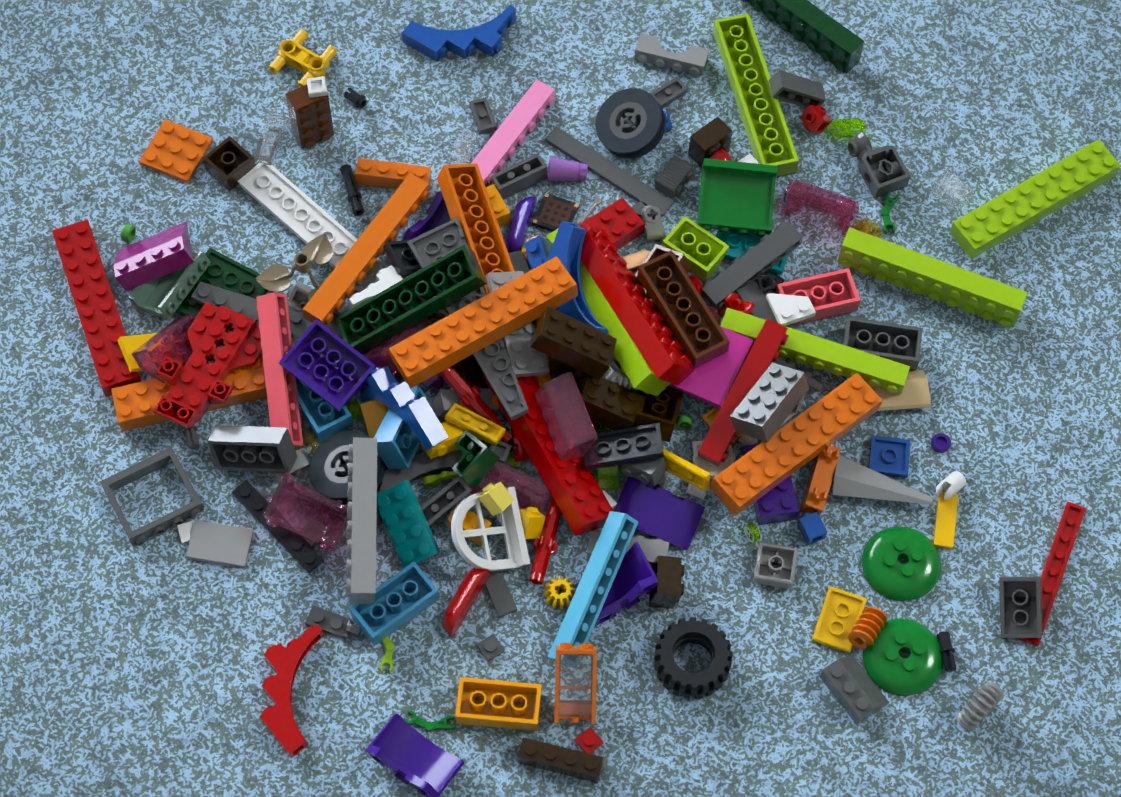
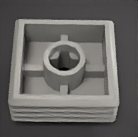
(786, 561)

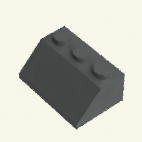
(853, 688)

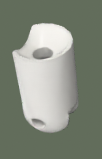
(951, 484)

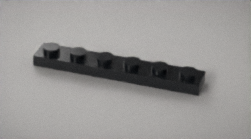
(291, 542)

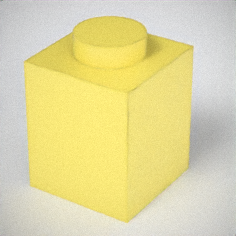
(496, 498)

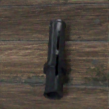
(354, 196)

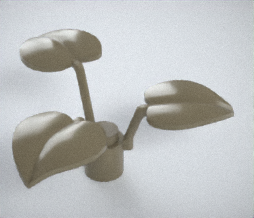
(277, 276)

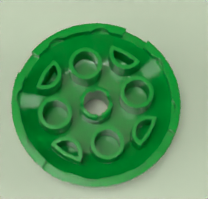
(899, 580)
(899, 674)

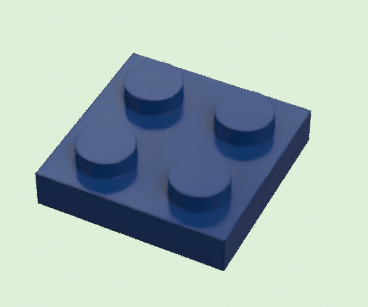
(889, 456)

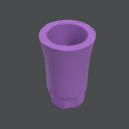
(566, 170)

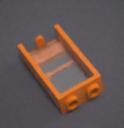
(575, 682)

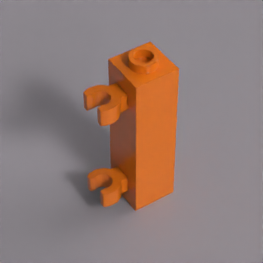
(820, 480)

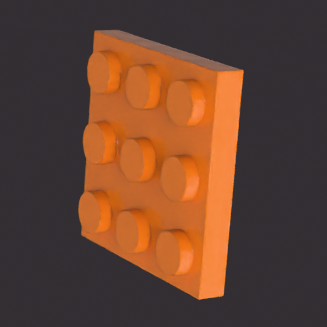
(176, 151)

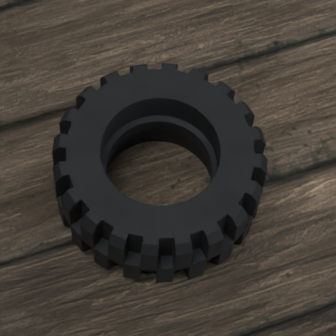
(698, 633)

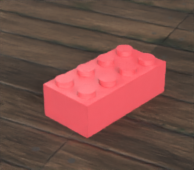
(828, 292)

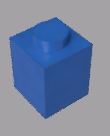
(812, 528)

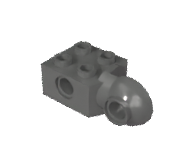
(879, 167)

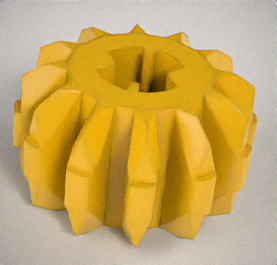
(557, 586)

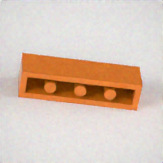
(388, 174)

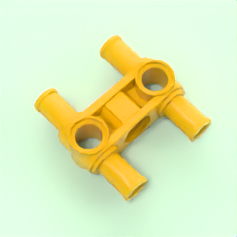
(302, 58)

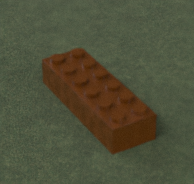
(683, 308)

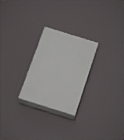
(219, 544)

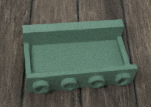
(167, 292)

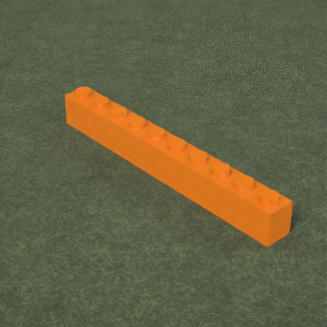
(366, 250)

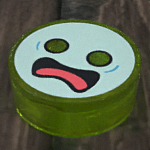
(751, 532)

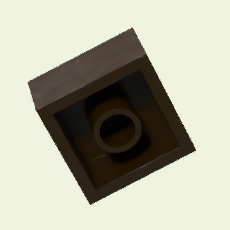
(709, 140)
(228, 163)
(669, 588)

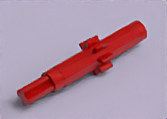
(470, 398)
(545, 544)

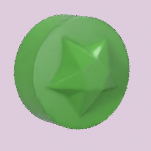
(128, 233)

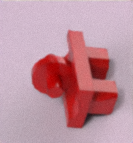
(734, 302)

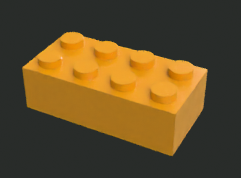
(498, 704)

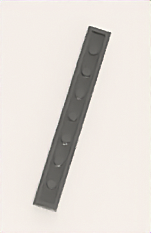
(607, 170)

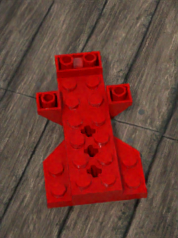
(201, 383)

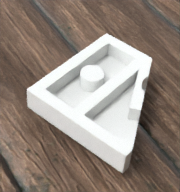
(790, 308)

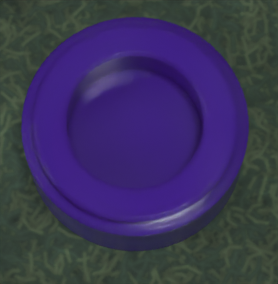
(940, 443)

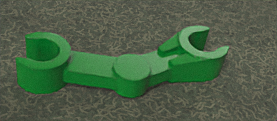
(885, 213)
(428, 725)

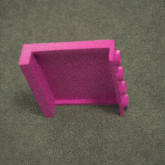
(715, 378)

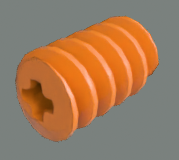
(867, 627)

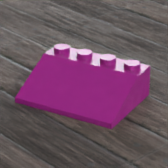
(153, 257)

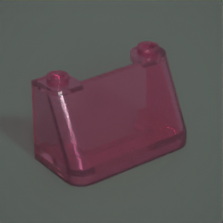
(804, 194)
(307, 513)

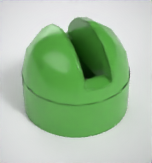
(684, 419)

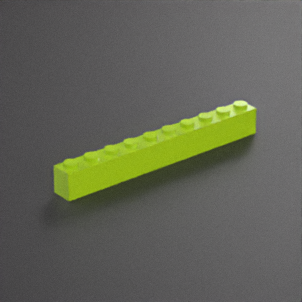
(825, 353)

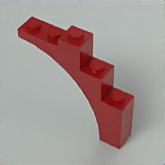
(278, 687)

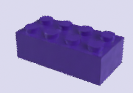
(778, 503)

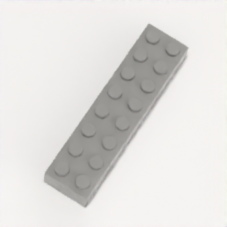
(363, 515)

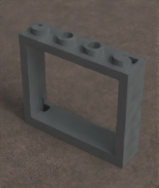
(140, 470)

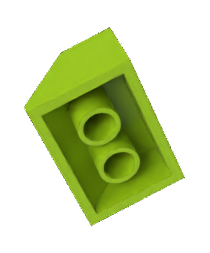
(699, 246)

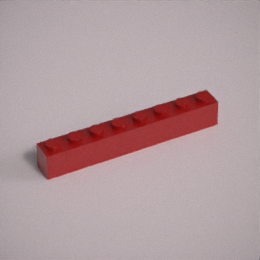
(757, 362)

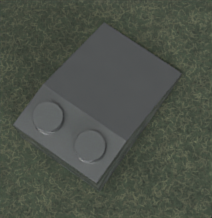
(1021, 606)

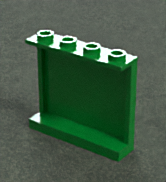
(736, 197)

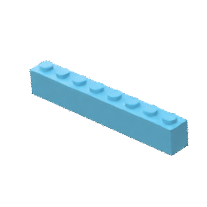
(596, 581)

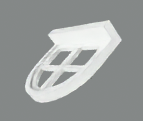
(511, 529)

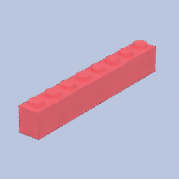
(280, 383)

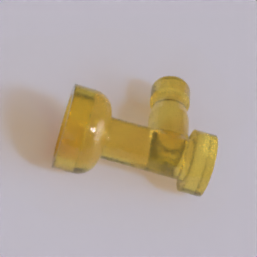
(308, 438)

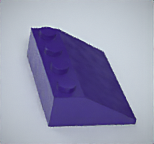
(328, 365)

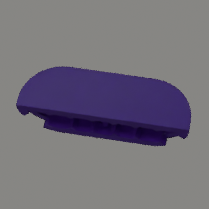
(520, 224)

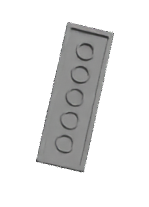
(523, 358)

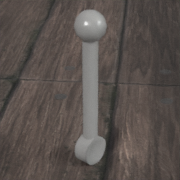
(597, 201)

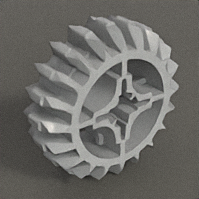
(980, 706)

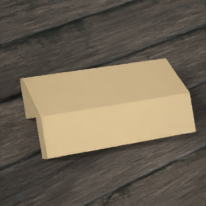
(914, 394)

